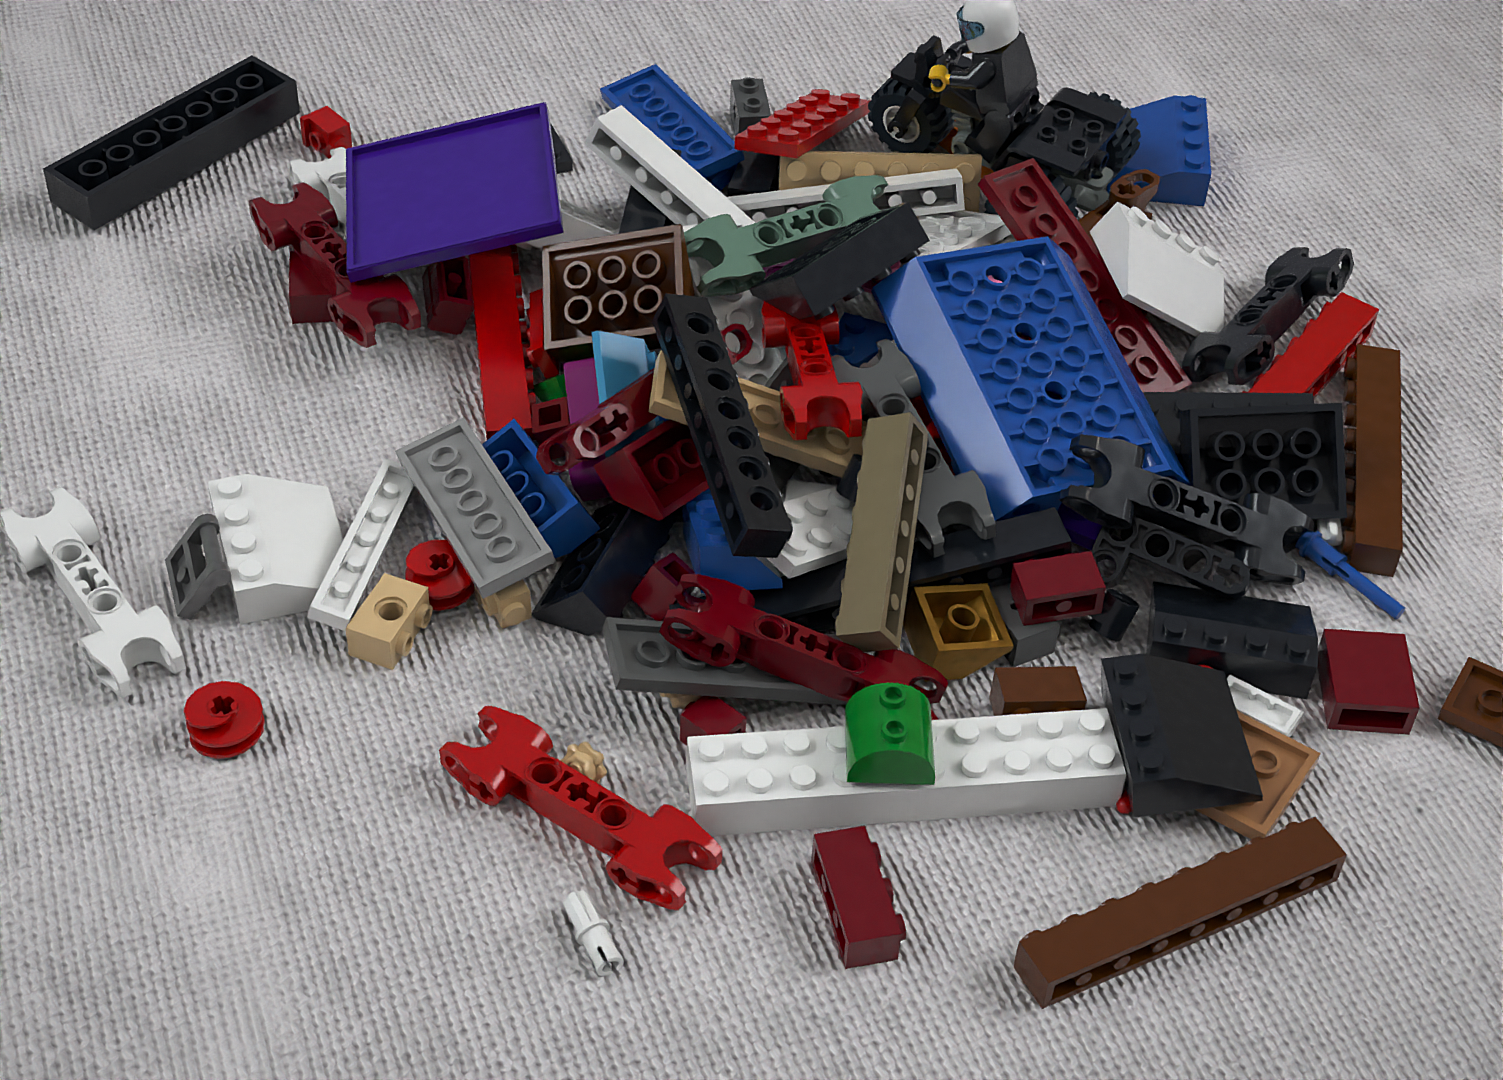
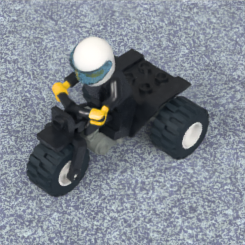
(1074, 138)

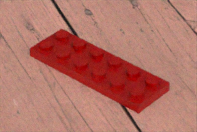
(803, 124)

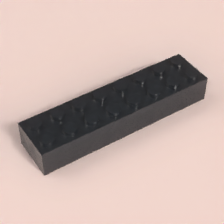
(171, 142)

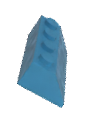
(617, 364)

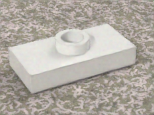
(1264, 707)

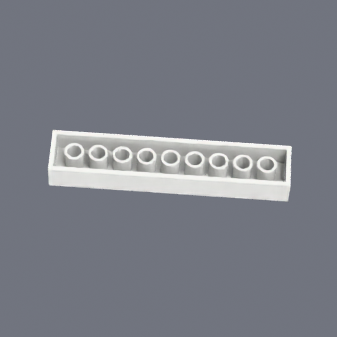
(980, 770)

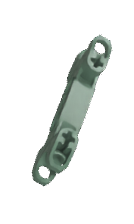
(743, 251)

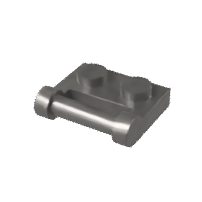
(188, 575)

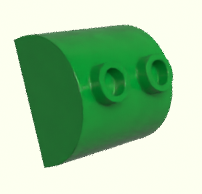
(889, 736)

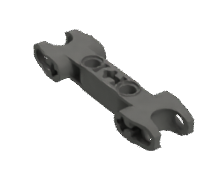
(943, 496)

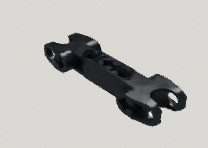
(1248, 340)
(1127, 491)

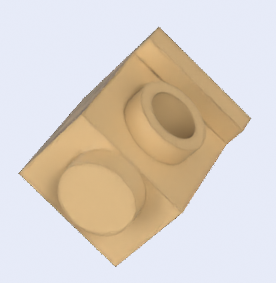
(508, 605)

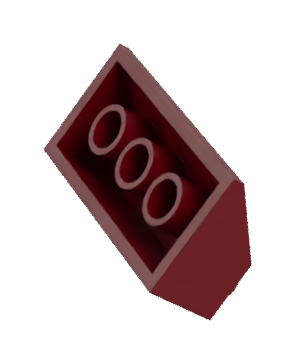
(655, 471)

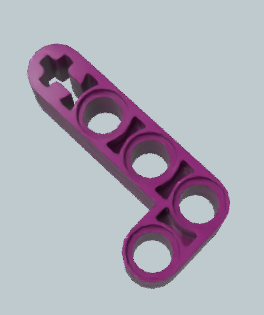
(583, 399)

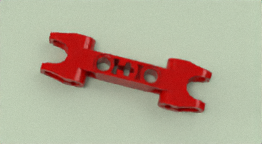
(816, 395)
(639, 844)

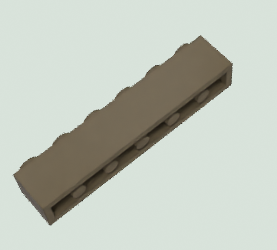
(882, 533)

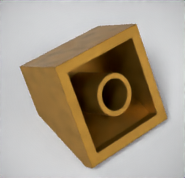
(955, 628)

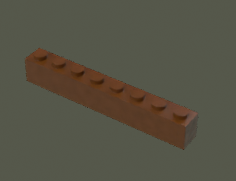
(1373, 460)
(1177, 911)

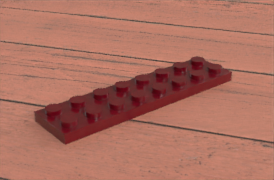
(1036, 210)

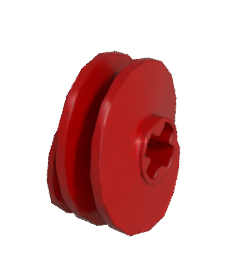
(441, 571)
(224, 719)

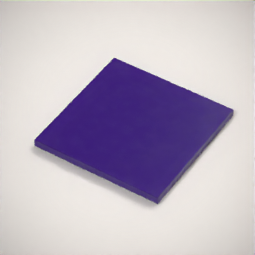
(451, 192)

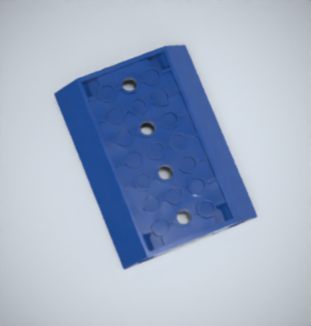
(991, 385)

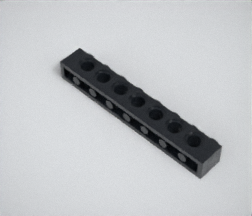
(722, 428)

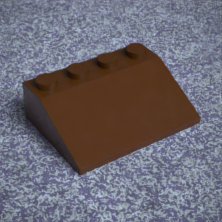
(610, 287)

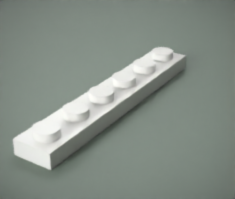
(362, 547)

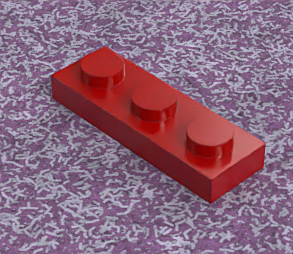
(537, 355)

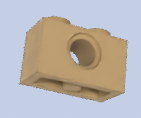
(388, 621)

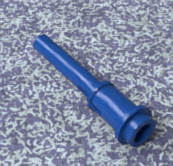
(1334, 562)

